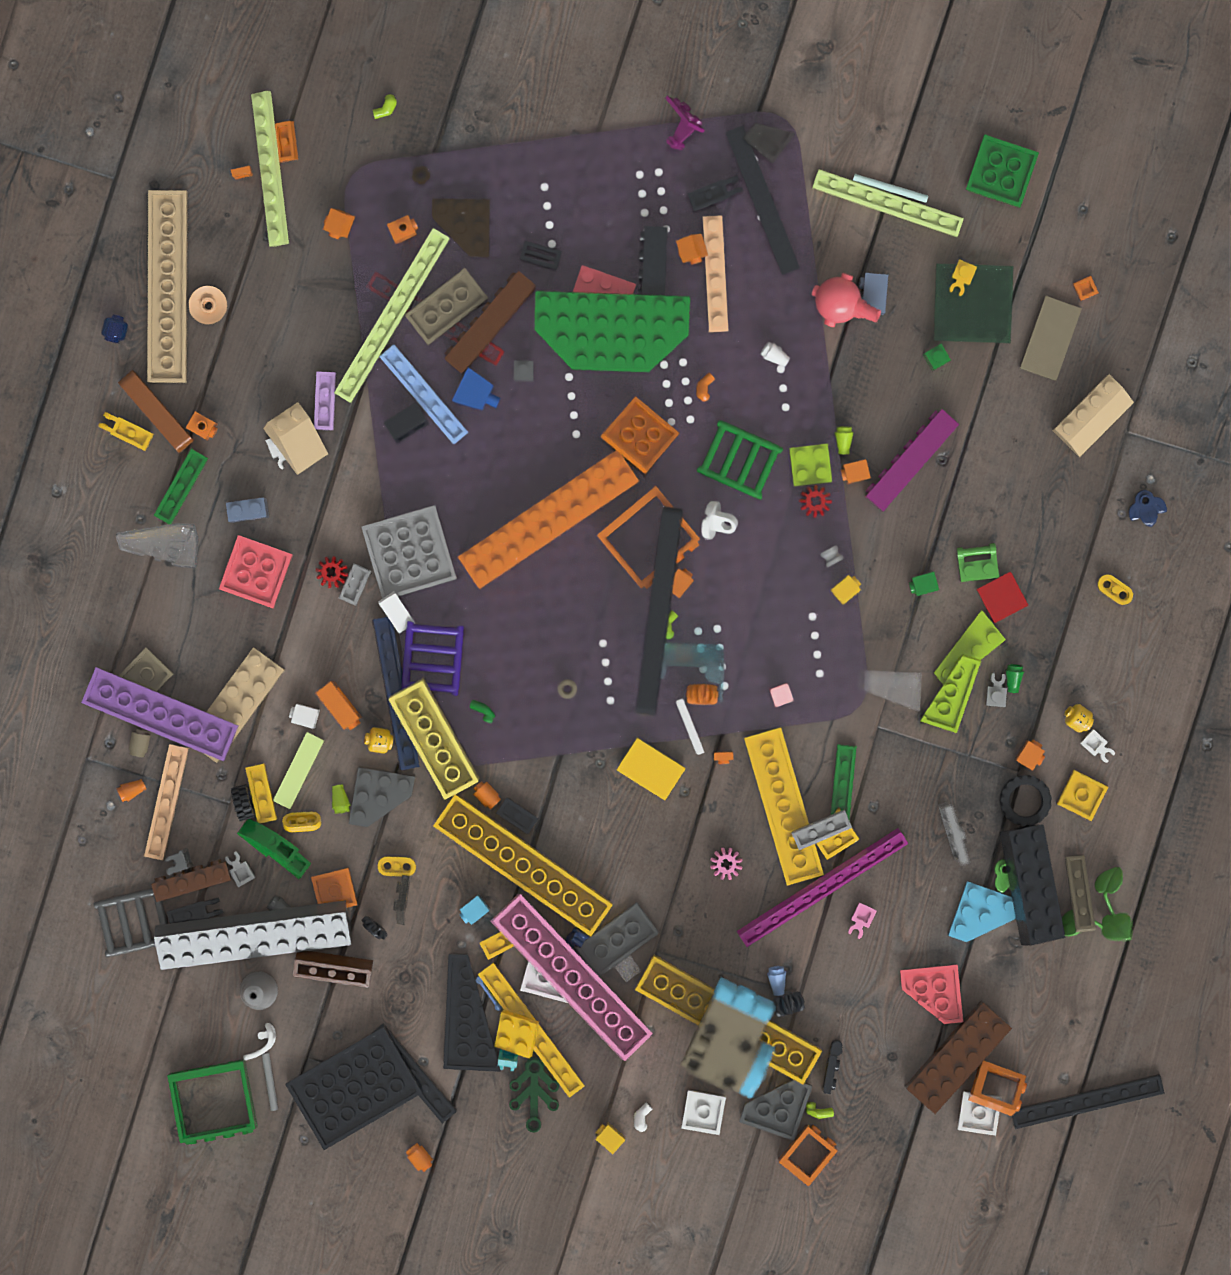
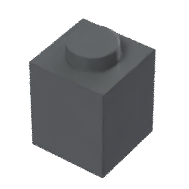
(523, 371)

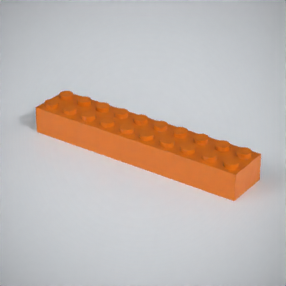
(548, 519)

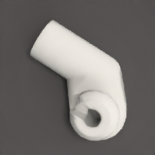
(639, 1117)

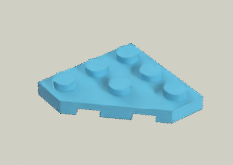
(980, 912)

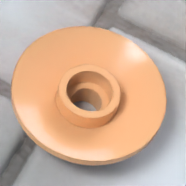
(199, 300)

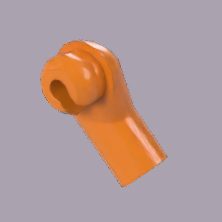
(702, 387)

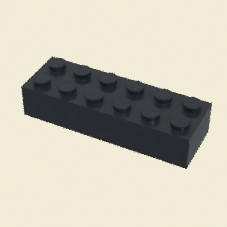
(1032, 884)

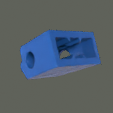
(475, 392)

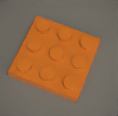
(640, 435)

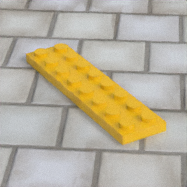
(782, 804)

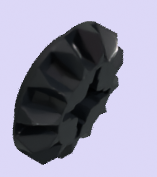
(374, 928)

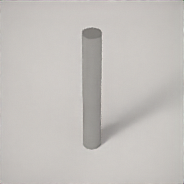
(269, 1081)

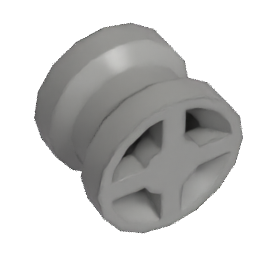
(832, 556)

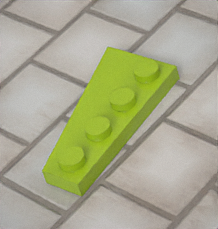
(976, 642)
(951, 700)

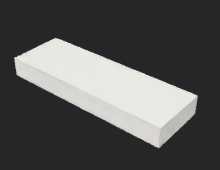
(689, 726)

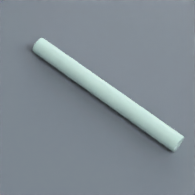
(890, 188)

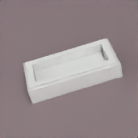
(395, 611)

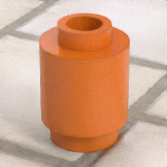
(486, 794)
(419, 1157)

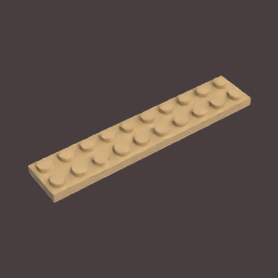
(167, 286)

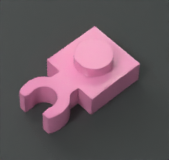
(862, 916)

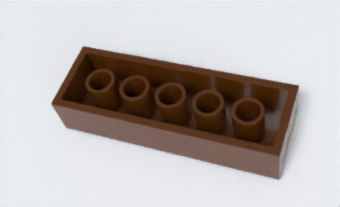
(958, 1057)

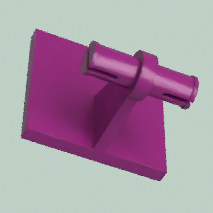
(686, 126)

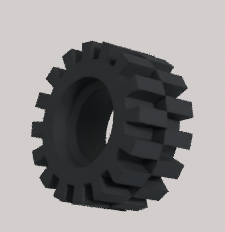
(243, 802)

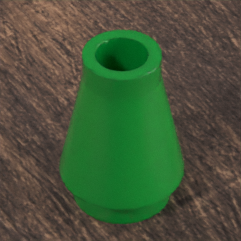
(1014, 676)

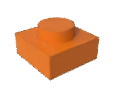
(723, 757)

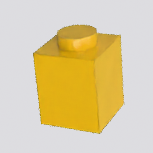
(846, 589)
(609, 1137)

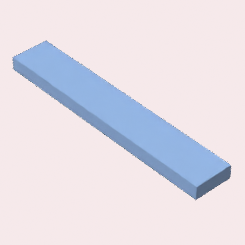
(423, 394)

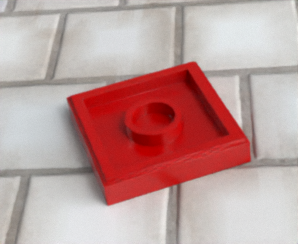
(1002, 597)

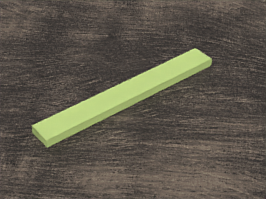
(887, 203)

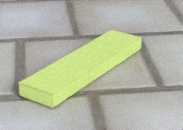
(298, 770)

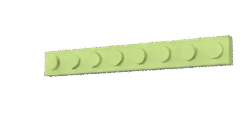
(270, 168)

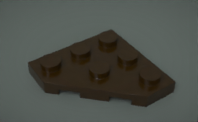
(466, 223)

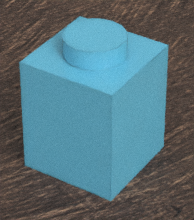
(474, 910)

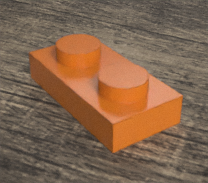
(286, 141)

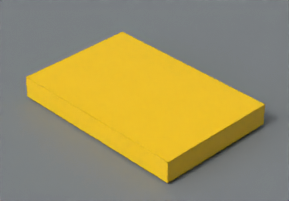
(651, 768)

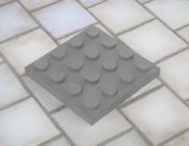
(409, 552)

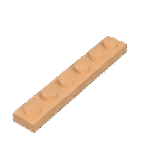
(715, 274)
(166, 802)

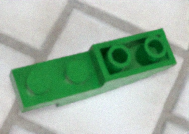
(275, 846)

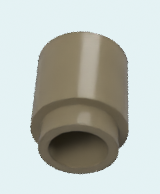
(139, 742)

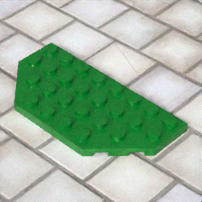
(611, 328)

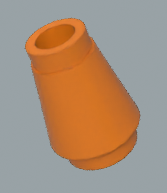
(130, 790)

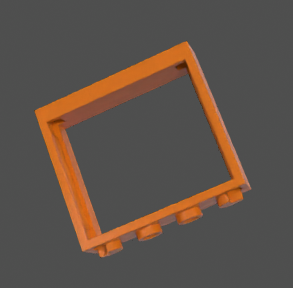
(646, 582)

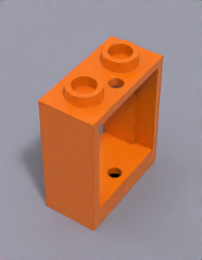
(339, 706)
(981, 1099)
(795, 1169)

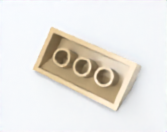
(1093, 415)

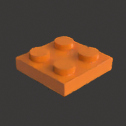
(335, 887)

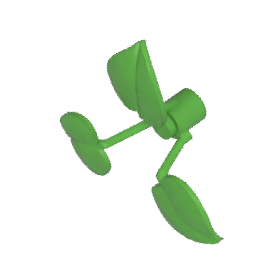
(1114, 925)

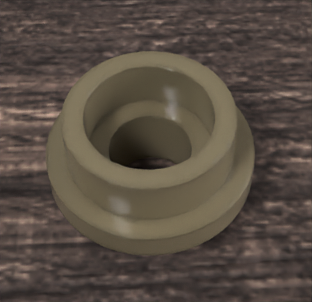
(561, 688)

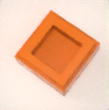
(242, 172)
(1085, 288)

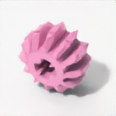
(729, 857)

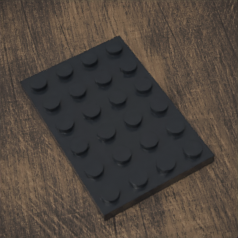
(354, 1088)

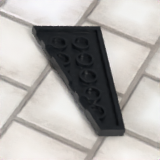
(467, 1032)

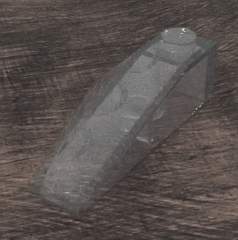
(168, 542)

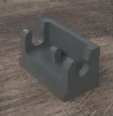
(182, 861)

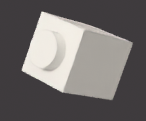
(304, 715)

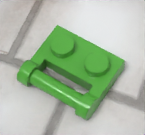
(977, 569)

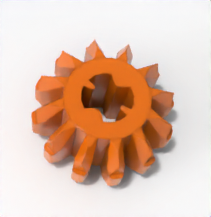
(702, 694)

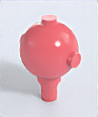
(841, 300)

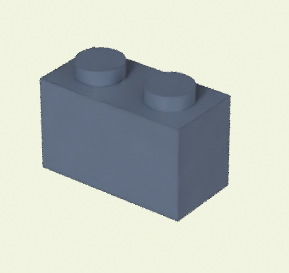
(875, 290)
(247, 510)

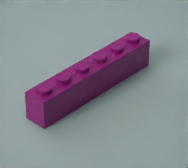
(912, 460)

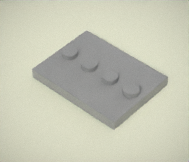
(954, 833)

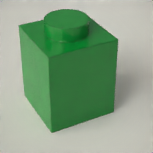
(936, 357)
(923, 584)

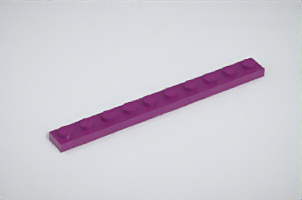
(822, 887)

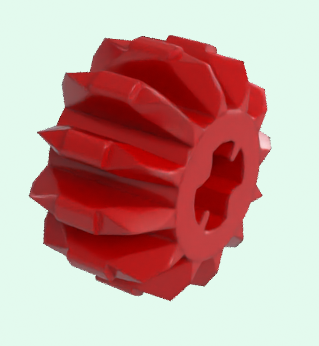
(817, 507)
(325, 572)

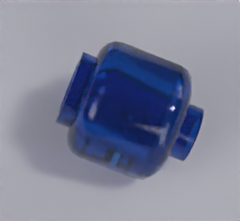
(114, 329)

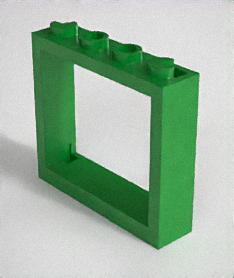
(210, 1135)

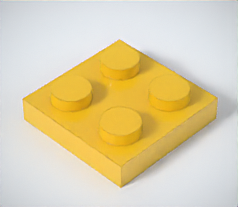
(516, 1034)

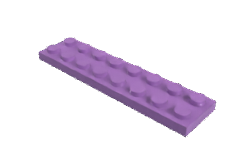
(160, 714)

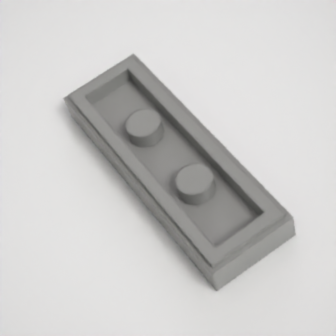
(821, 829)

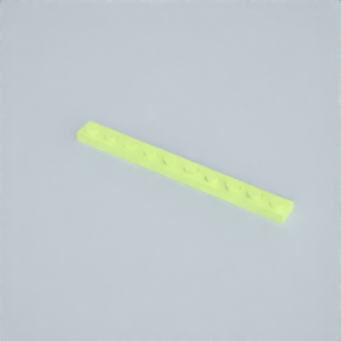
(392, 315)

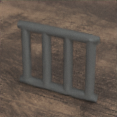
(119, 902)

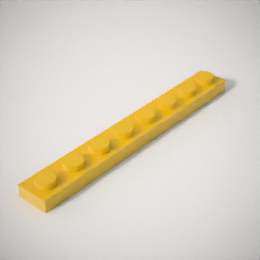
(543, 1044)

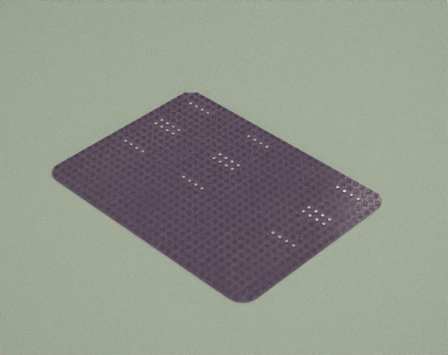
(572, 602)

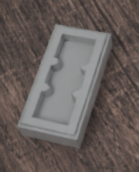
(354, 584)

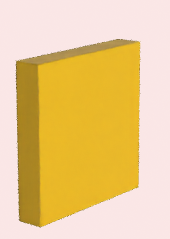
(1082, 795)

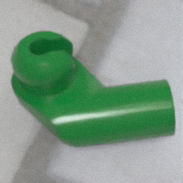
(483, 708)

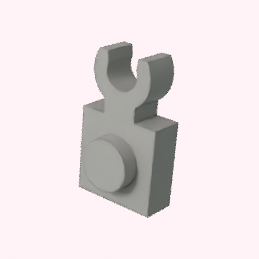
(996, 695)
(241, 871)

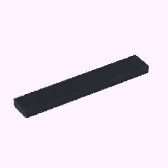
(431, 1093)

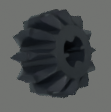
(788, 1004)

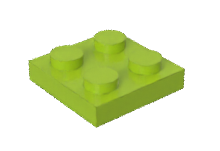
(810, 465)

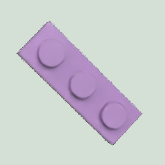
(325, 400)

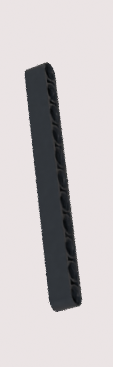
(659, 611)

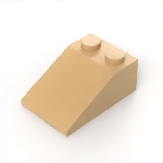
(296, 438)

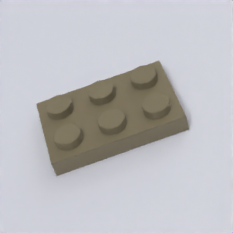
(147, 671)

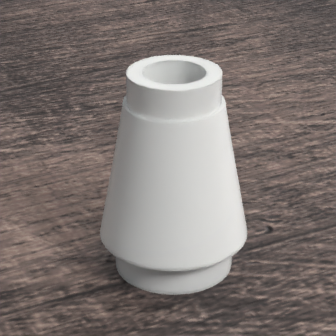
(774, 354)

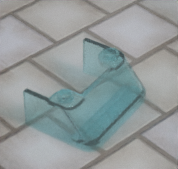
(697, 655)

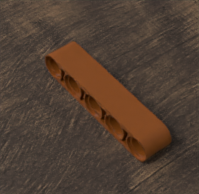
(155, 411)

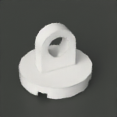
(715, 521)

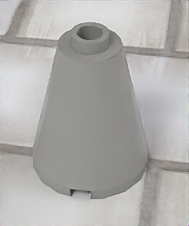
(263, 986)

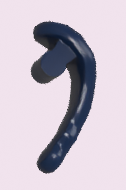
(576, 937)

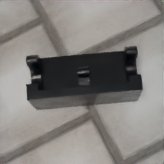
(406, 423)

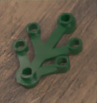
(534, 1090)

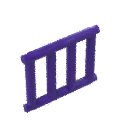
(457, 651)

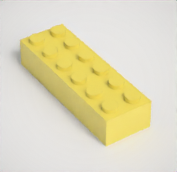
(434, 738)

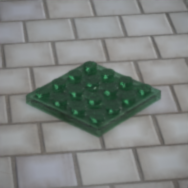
(981, 312)

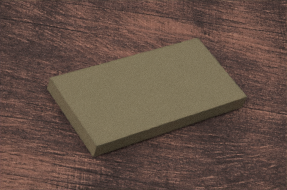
(446, 306)
(1050, 338)

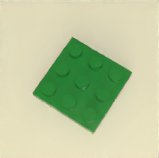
(1002, 171)

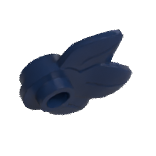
(1147, 511)

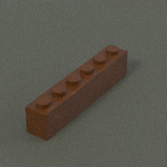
(490, 323)

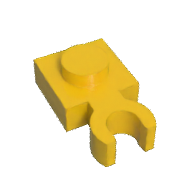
(963, 275)

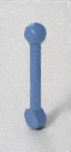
(497, 1006)

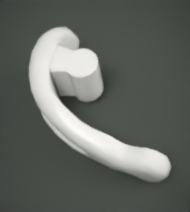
(270, 1034)

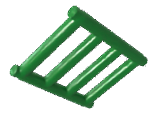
(757, 442)

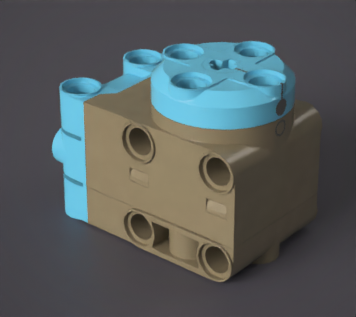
(727, 1039)

